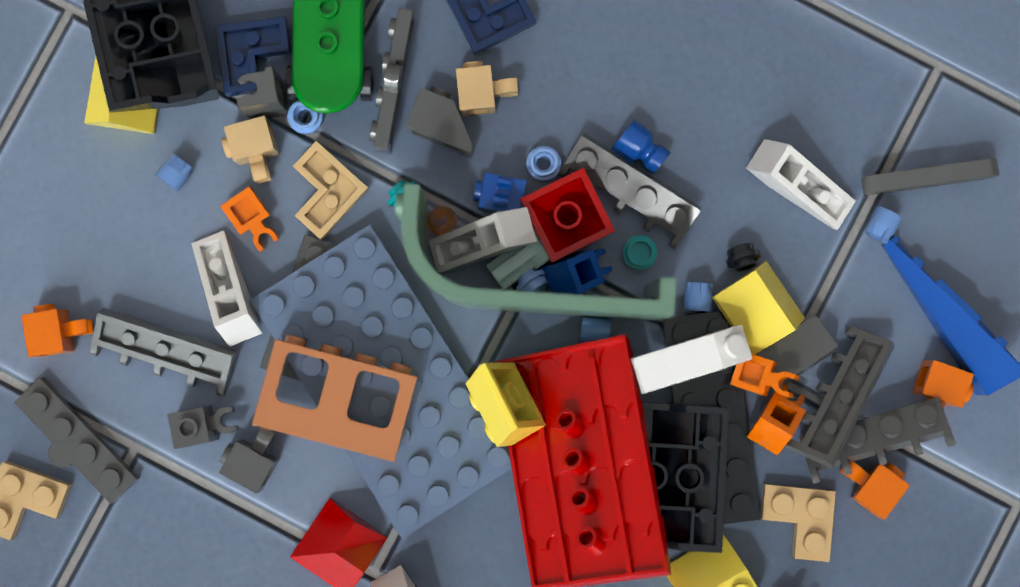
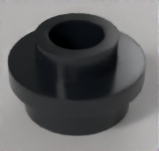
(742, 257)

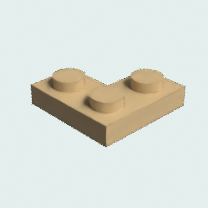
(336, 190)
(31, 490)
(809, 511)

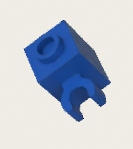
(499, 193)
(576, 272)

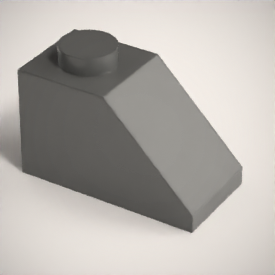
(438, 121)

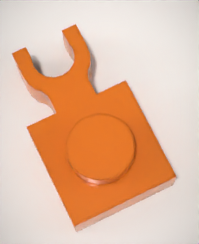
(247, 213)
(759, 375)

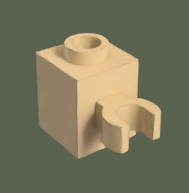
(478, 90)
(251, 143)

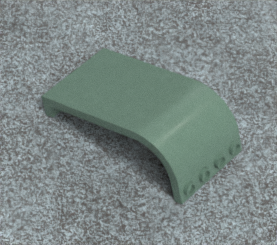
(413, 210)

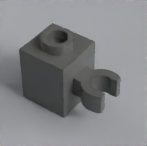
(198, 425)
(250, 463)

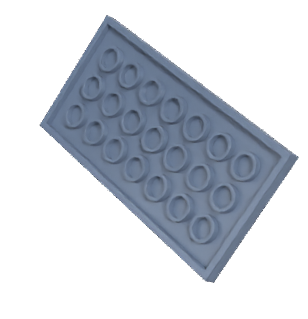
(366, 307)

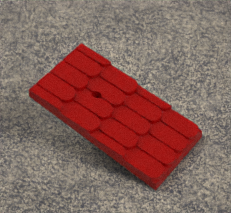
(589, 472)

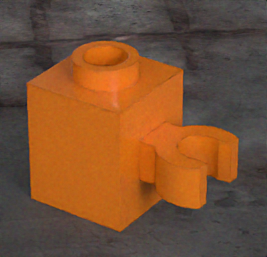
(51, 331)
(944, 381)
(777, 422)
(879, 488)

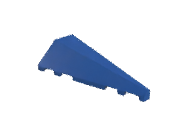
(957, 324)

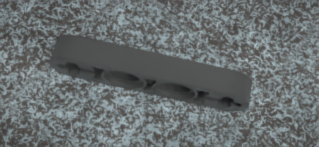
(930, 176)

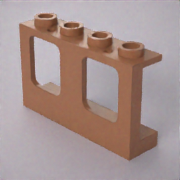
(330, 420)

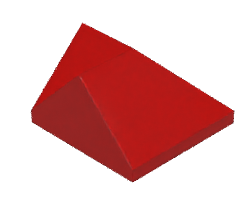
(567, 215)
(338, 546)

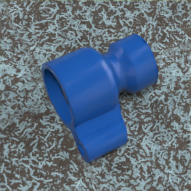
(638, 144)

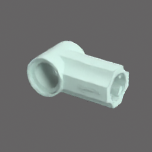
(511, 265)

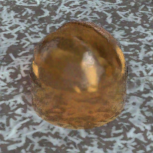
(439, 213)

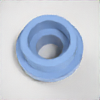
(293, 116)
(543, 152)
(532, 281)

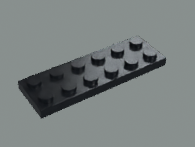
(716, 391)

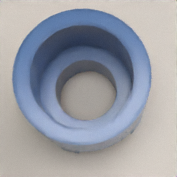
(174, 172)
(882, 224)
(698, 297)
(595, 328)

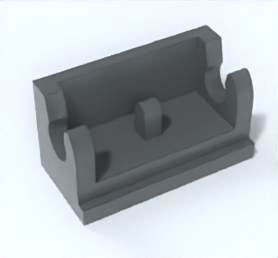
(268, 99)
(801, 348)

